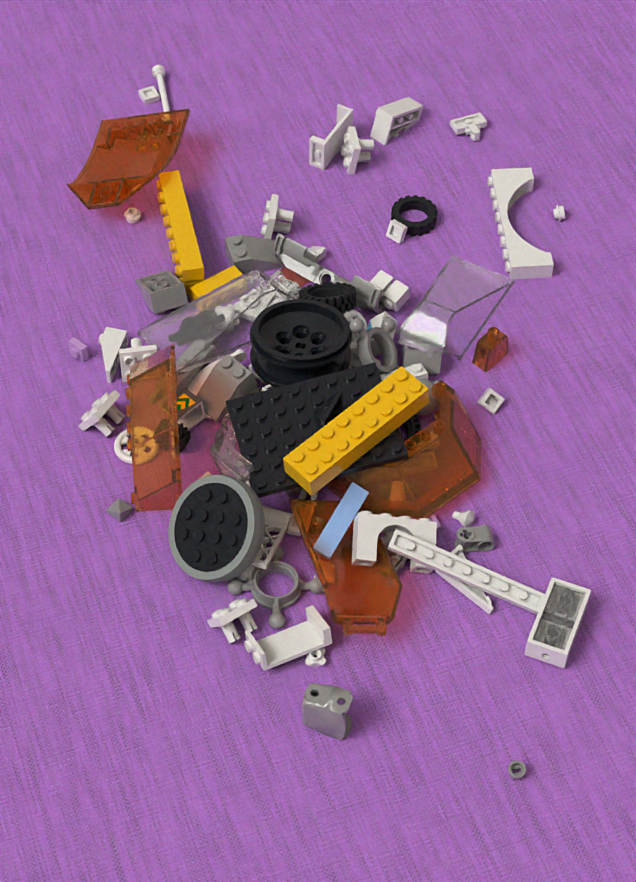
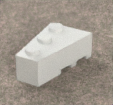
(394, 118)

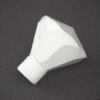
(466, 518)

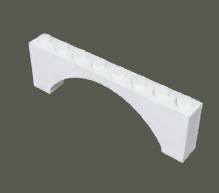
(521, 258)

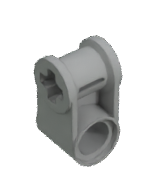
(476, 538)

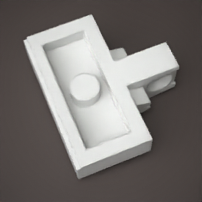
(469, 125)

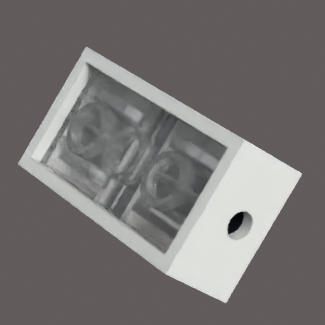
(557, 622)

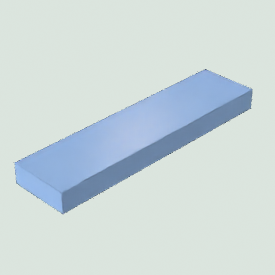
(340, 520)

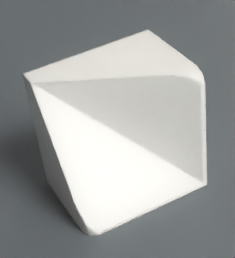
(490, 400)

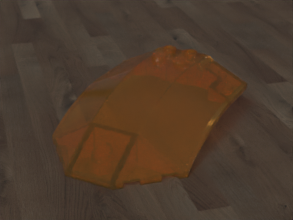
(128, 157)

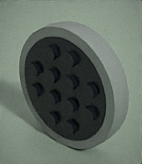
(216, 528)

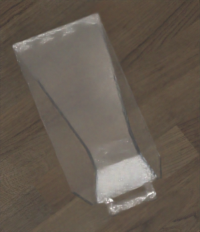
(454, 308)
(218, 320)

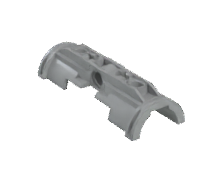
(303, 262)

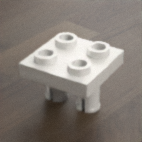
(352, 148)
(273, 214)
(133, 355)
(100, 407)
(238, 609)

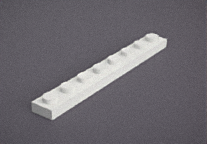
(466, 571)

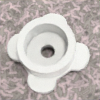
(316, 661)

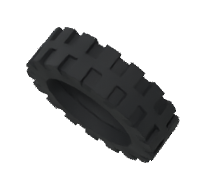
(415, 203)

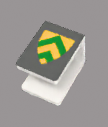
(189, 409)

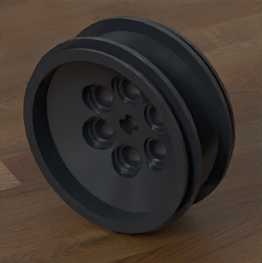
(299, 342)

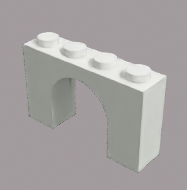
(369, 526)

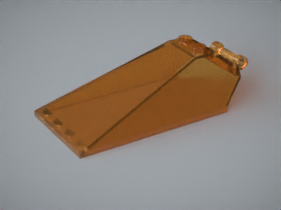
(349, 591)

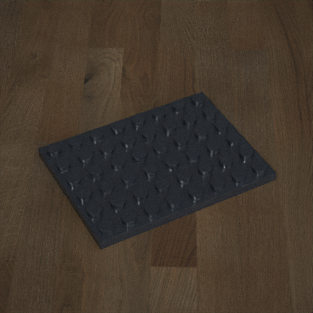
(282, 418)

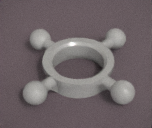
(383, 339)
(275, 603)

